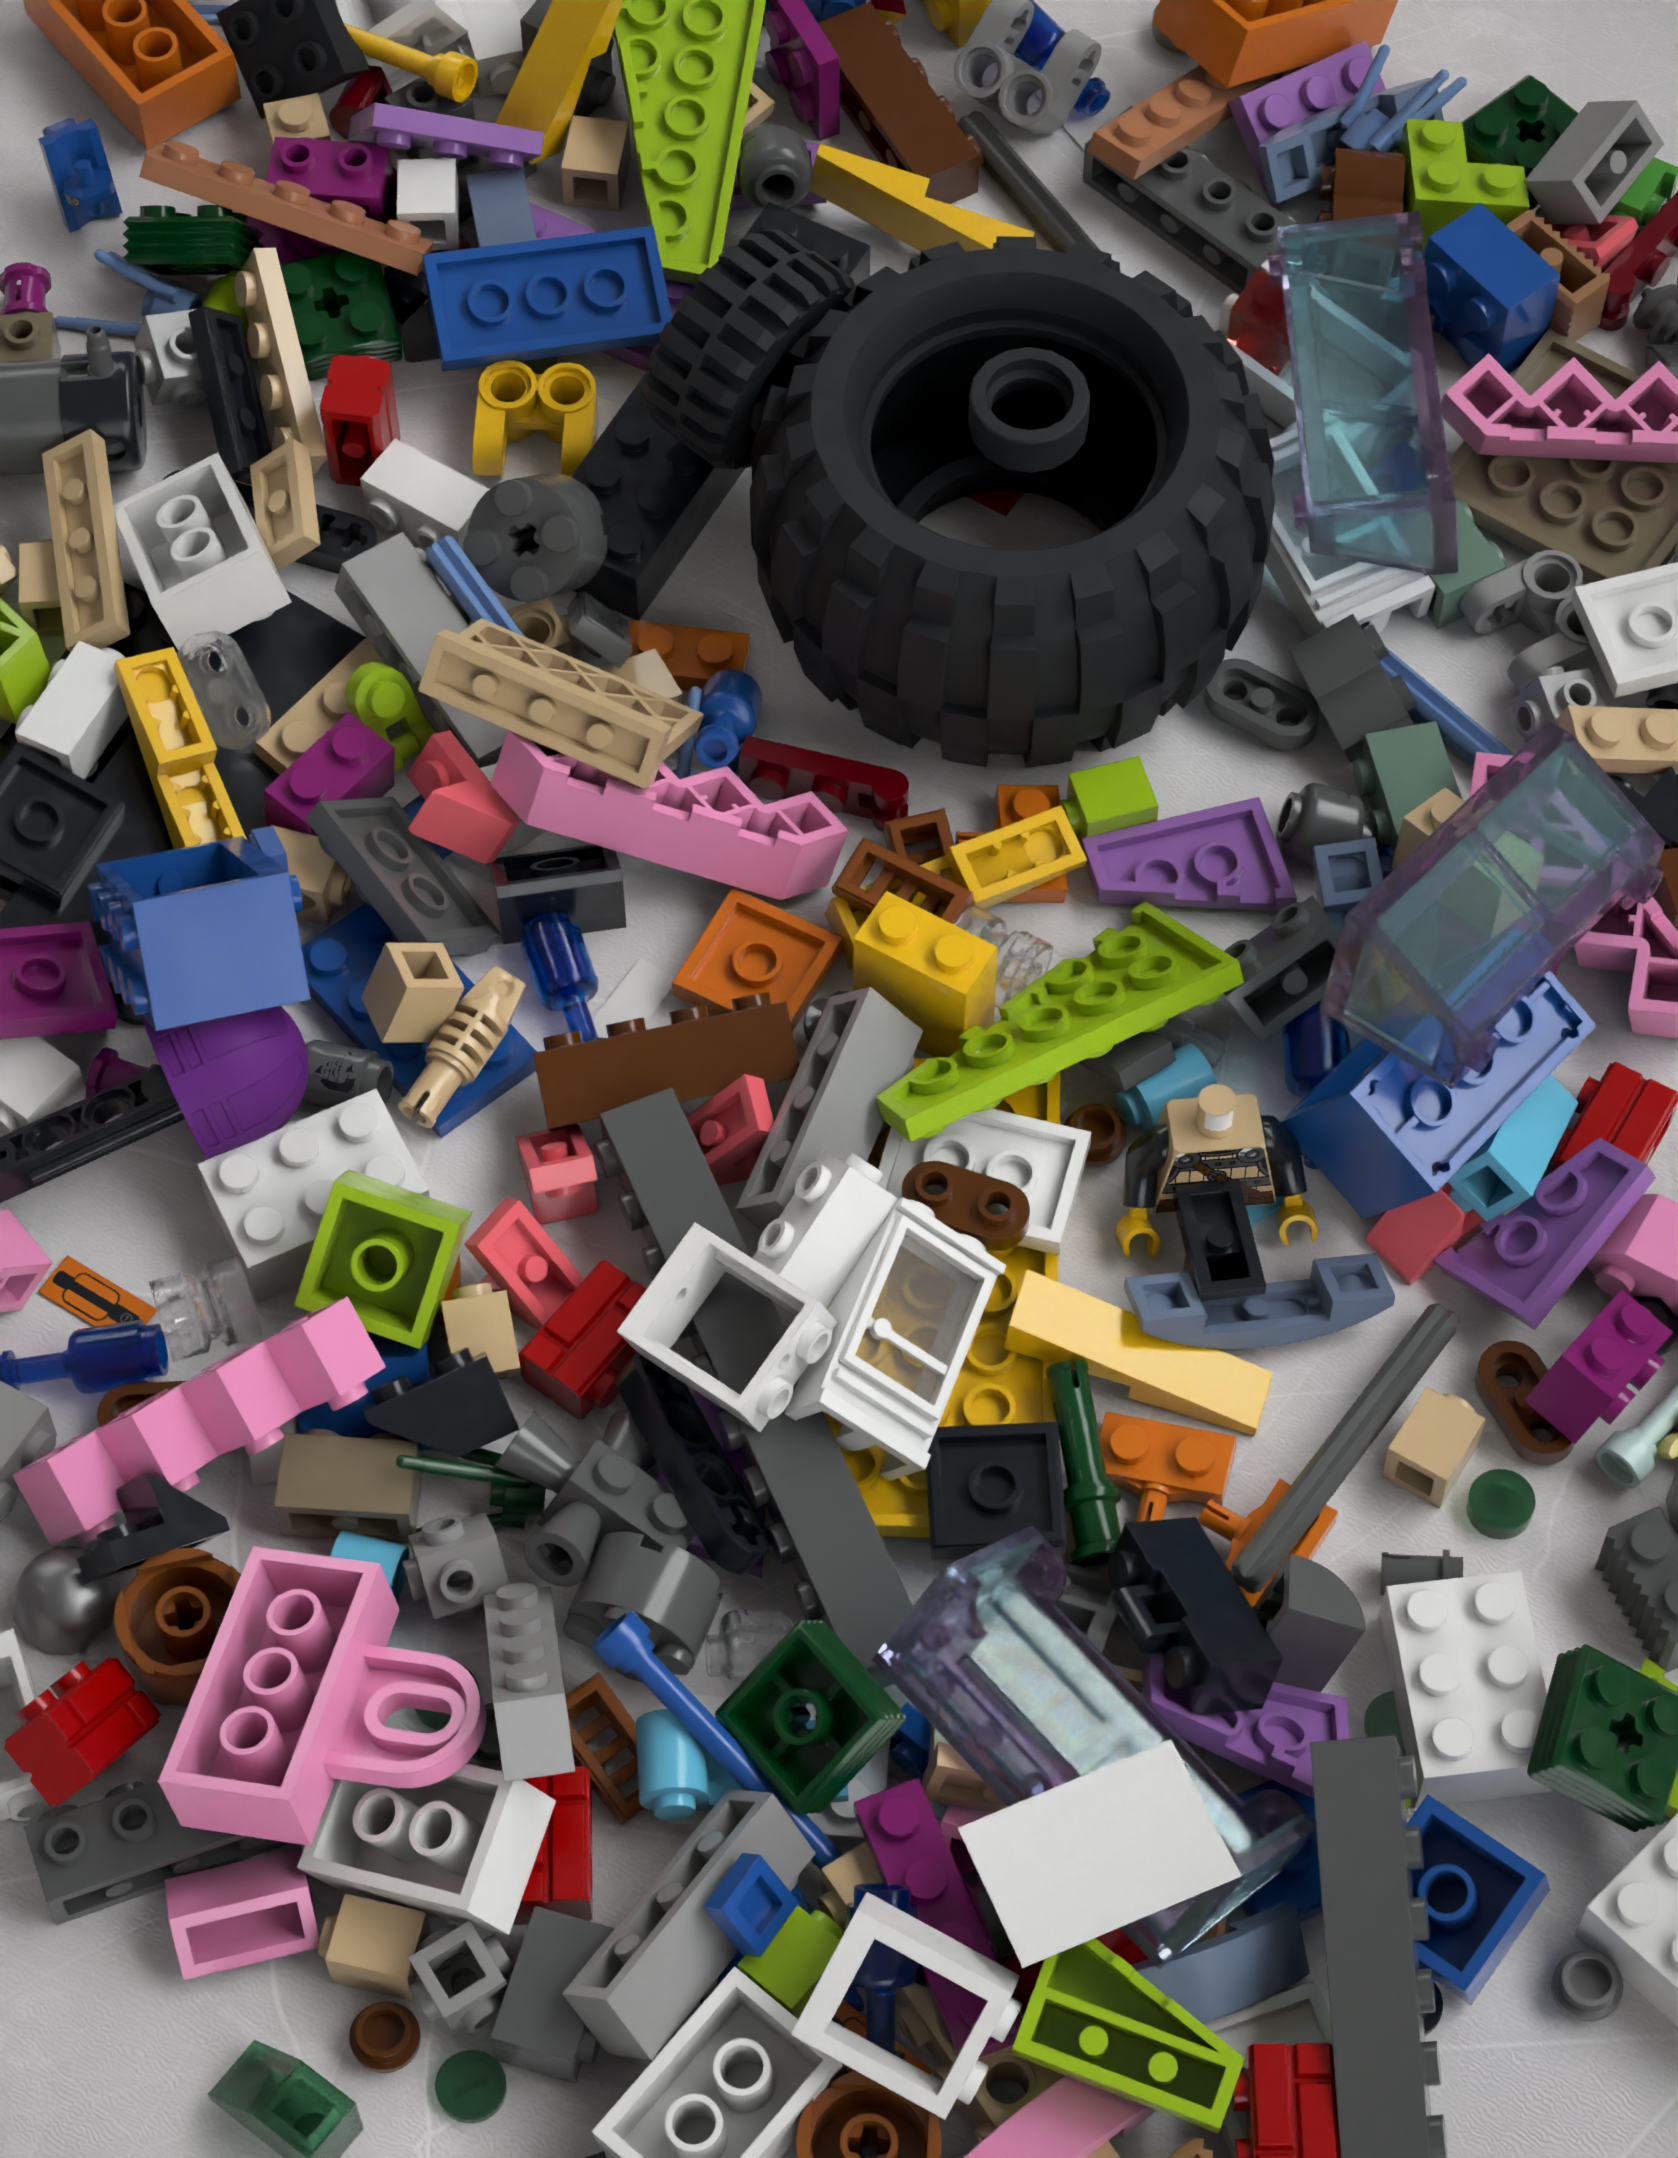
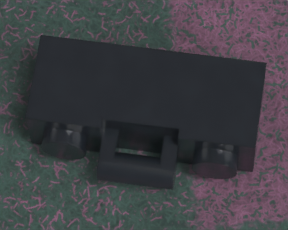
(1191, 1610)

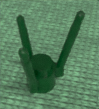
(507, 1490)

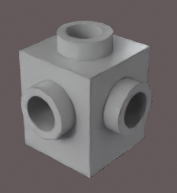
(169, 359)
(1549, 695)
(455, 1565)
(446, 1957)

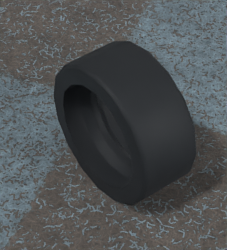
(1033, 371)

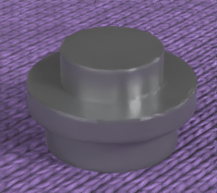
(1587, 1986)

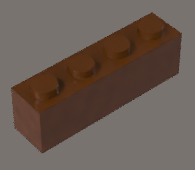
(897, 108)
(691, 1055)

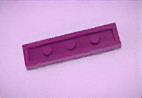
(914, 1853)

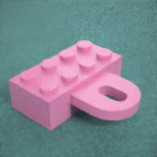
(304, 1699)

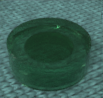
(1500, 1504)

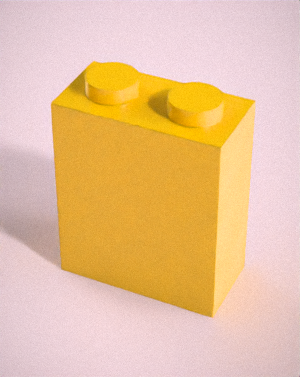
(927, 971)

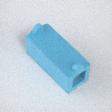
(1515, 1155)

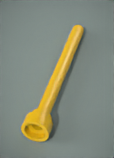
(449, 73)

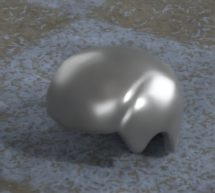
(57, 1606)

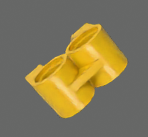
(536, 408)

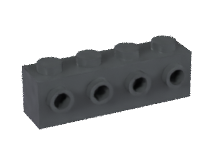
(1196, 212)
(123, 1849)

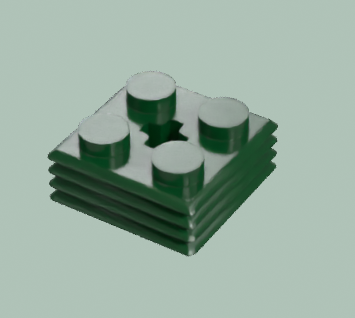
(1517, 127)
(188, 244)
(356, 290)
(771, 1716)
(1608, 1739)

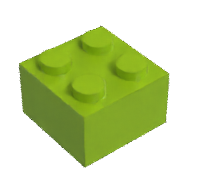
(386, 1254)

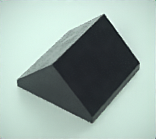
(570, 881)

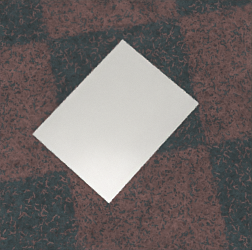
(1098, 1853)

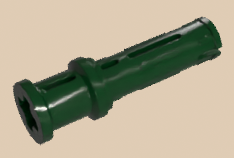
(1089, 1494)

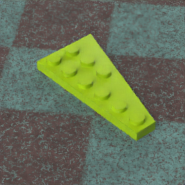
(687, 105)
(1064, 1017)

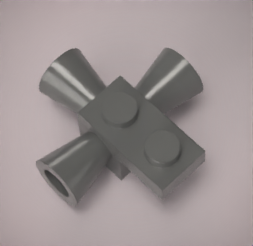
(593, 1497)

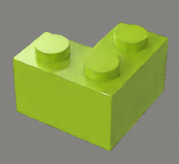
(1446, 185)

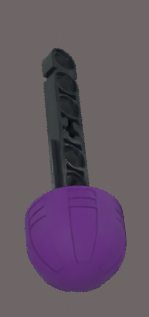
(221, 1075)

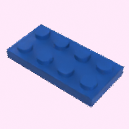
(546, 297)
(337, 973)

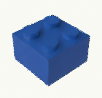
(1488, 289)
(1474, 1897)

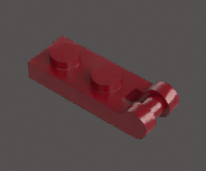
(1640, 265)
(840, 783)

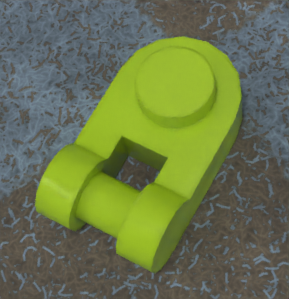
(381, 698)

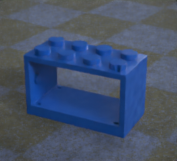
(199, 932)
(1385, 1123)

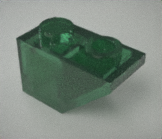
(287, 2104)

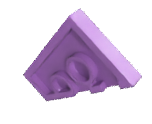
(1299, 97)
(445, 135)
(1193, 860)
(1546, 1242)
(1263, 1740)

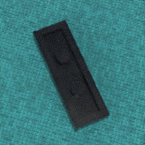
(230, 390)

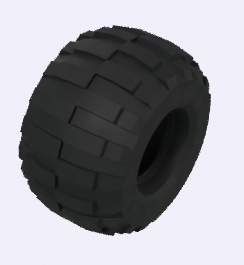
(989, 640)

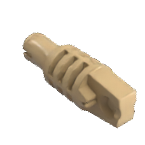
(464, 1044)

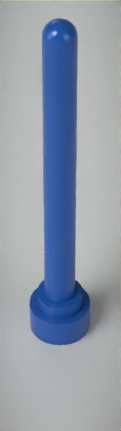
(628, 1647)

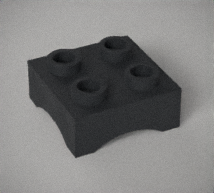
(290, 47)

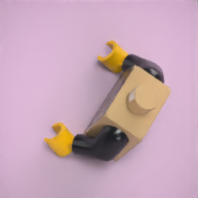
(1212, 1141)

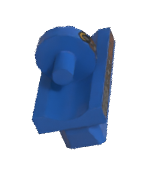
(79, 172)

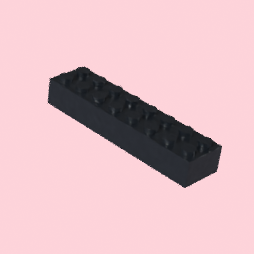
(655, 486)

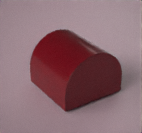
(357, 95)

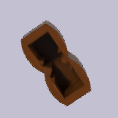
(1362, 184)

